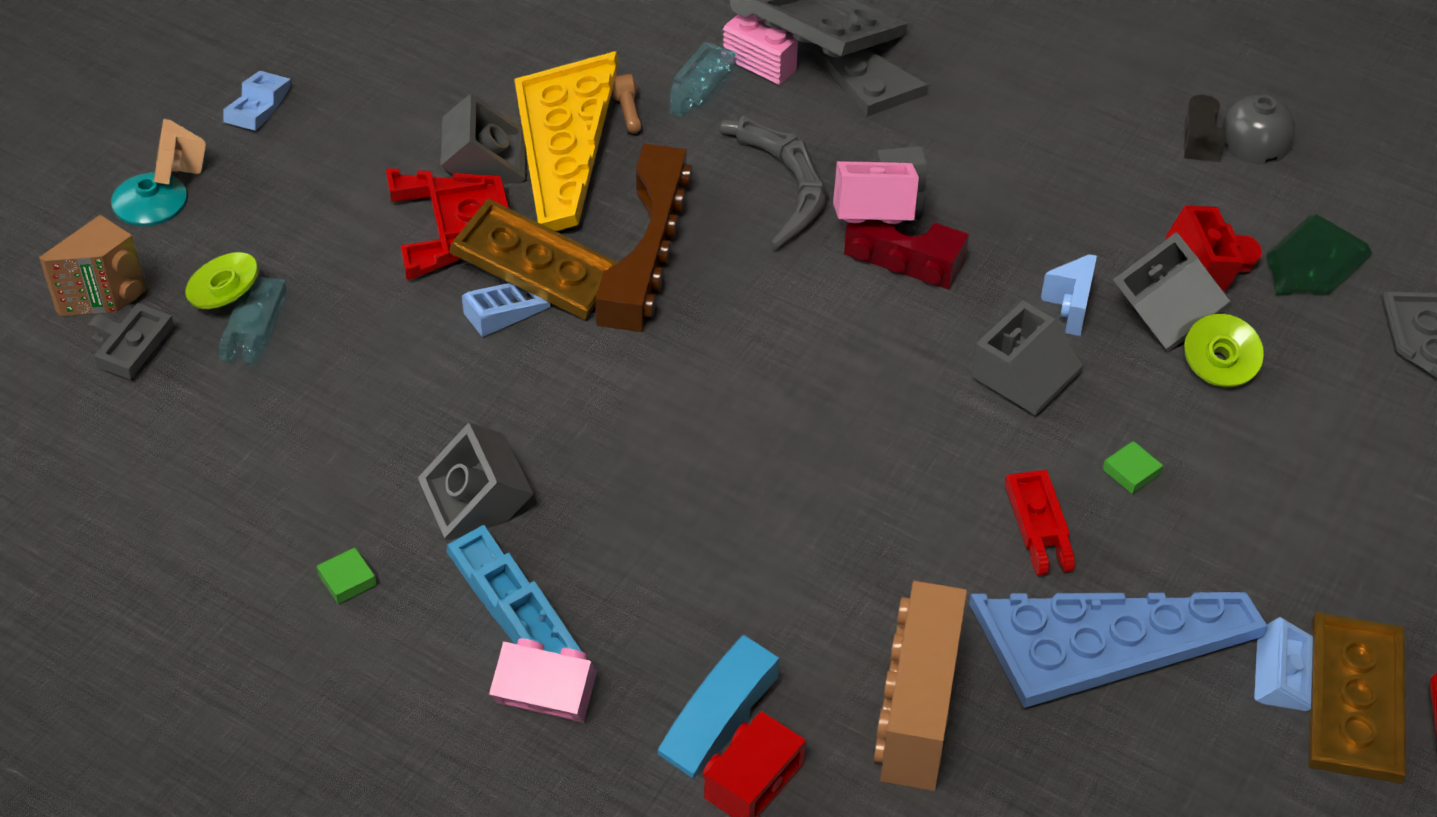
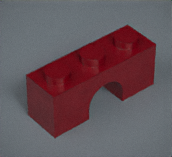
(929, 257)

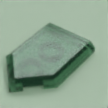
(1315, 257)

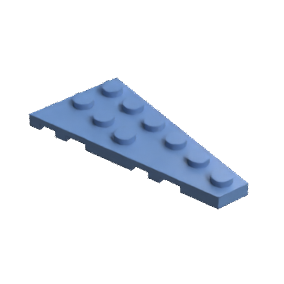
(1102, 637)

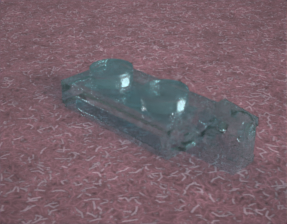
(699, 77)

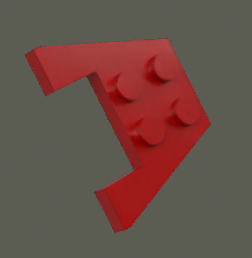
(453, 206)

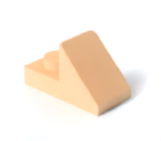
(178, 152)

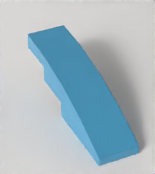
(507, 593)

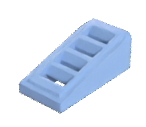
(486, 314)

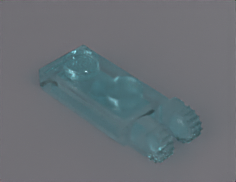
(253, 319)

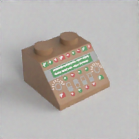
(93, 270)

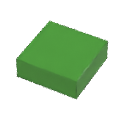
(1132, 467)
(346, 575)

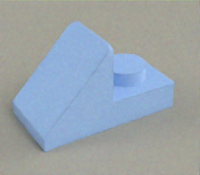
(1071, 288)

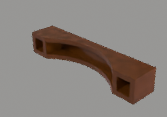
(628, 287)

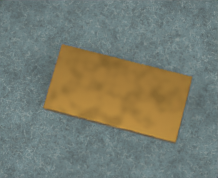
(533, 257)
(1358, 698)

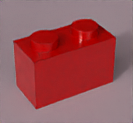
(753, 767)

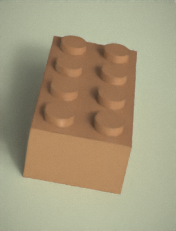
(919, 685)

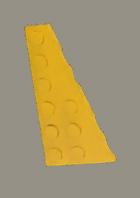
(562, 130)

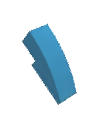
(719, 706)

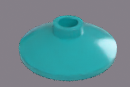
(146, 202)

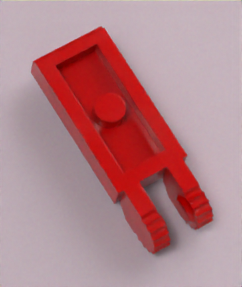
(1040, 519)

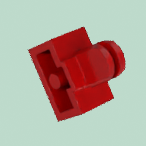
(1216, 243)

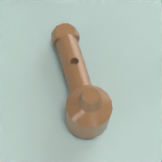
(624, 92)

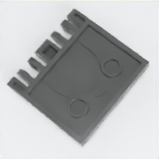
(832, 24)

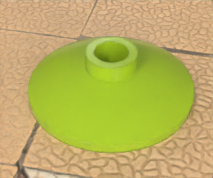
(222, 280)
(1231, 338)

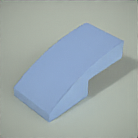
(259, 100)

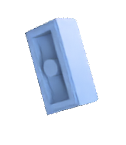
(1284, 666)

